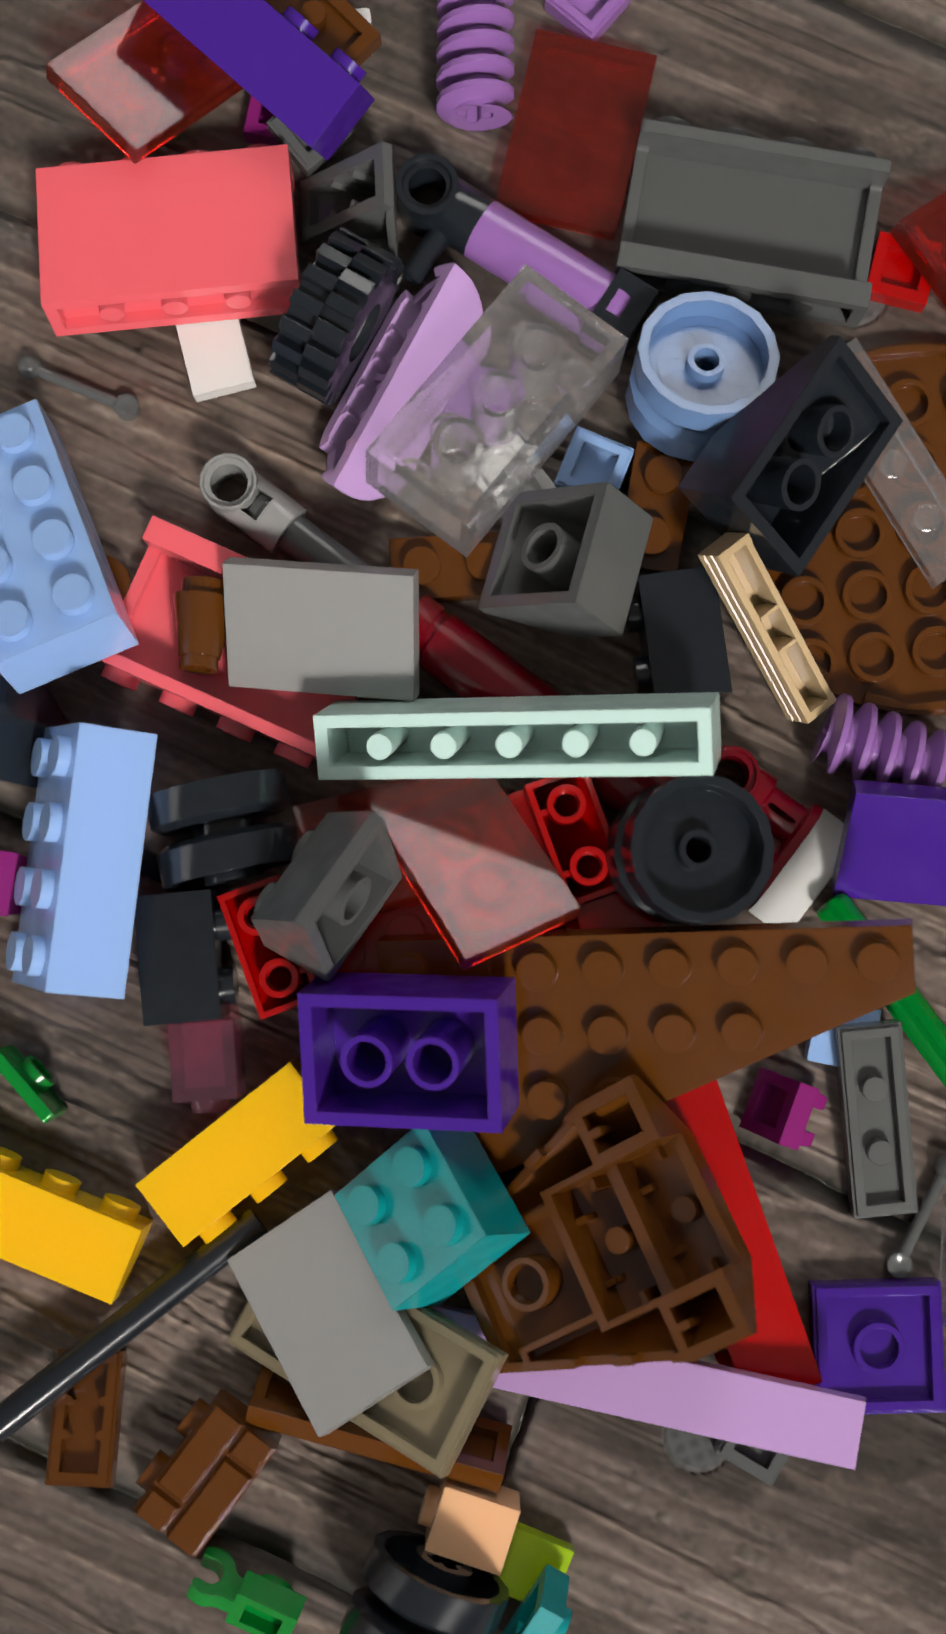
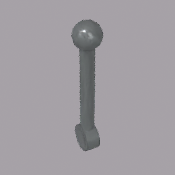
(124, 405)
(898, 1261)

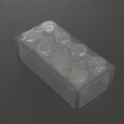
(495, 410)

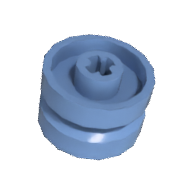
(698, 369)

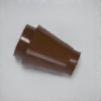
(200, 623)

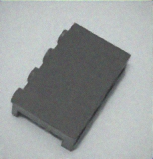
(753, 220)

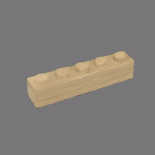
(767, 627)

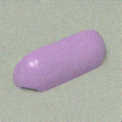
(400, 359)

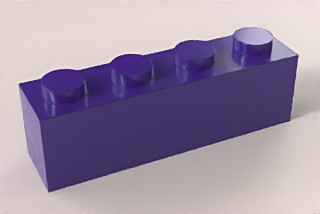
(277, 64)

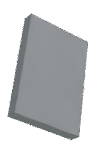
(322, 628)
(328, 1315)

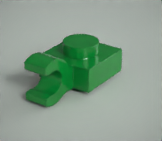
(253, 1603)

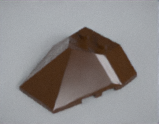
(623, 1246)

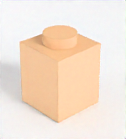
(470, 1523)

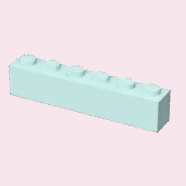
(520, 737)

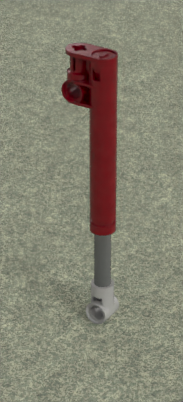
(464, 657)

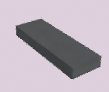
(875, 1118)

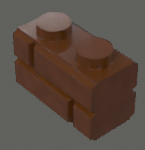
(206, 1473)

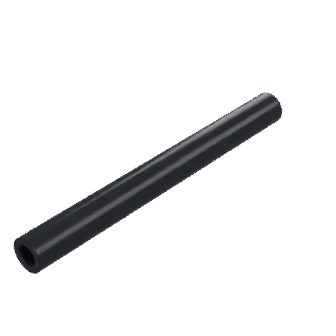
(126, 1323)

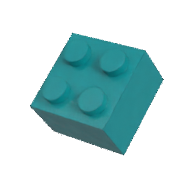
(430, 1216)

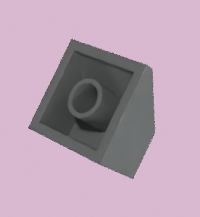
(568, 560)
(329, 891)

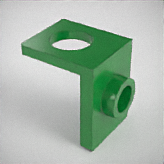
(31, 1082)

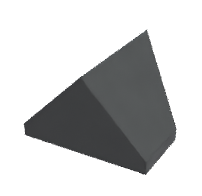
(353, 196)

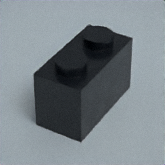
(679, 634)
(183, 958)

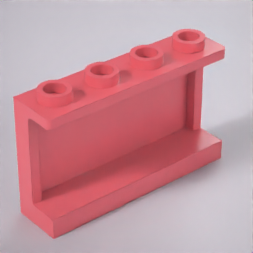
(167, 239)
(274, 714)

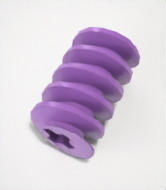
(474, 63)
(880, 746)

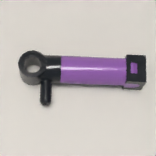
(506, 242)

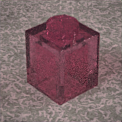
(207, 1063)

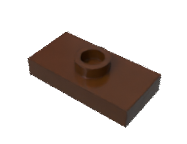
(88, 1428)

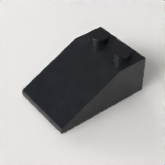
(794, 456)

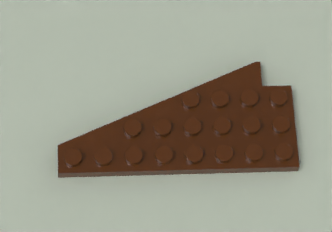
(667, 1004)

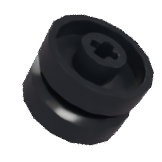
(222, 819)
(727, 844)
(422, 1592)

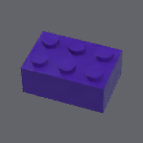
(409, 1051)

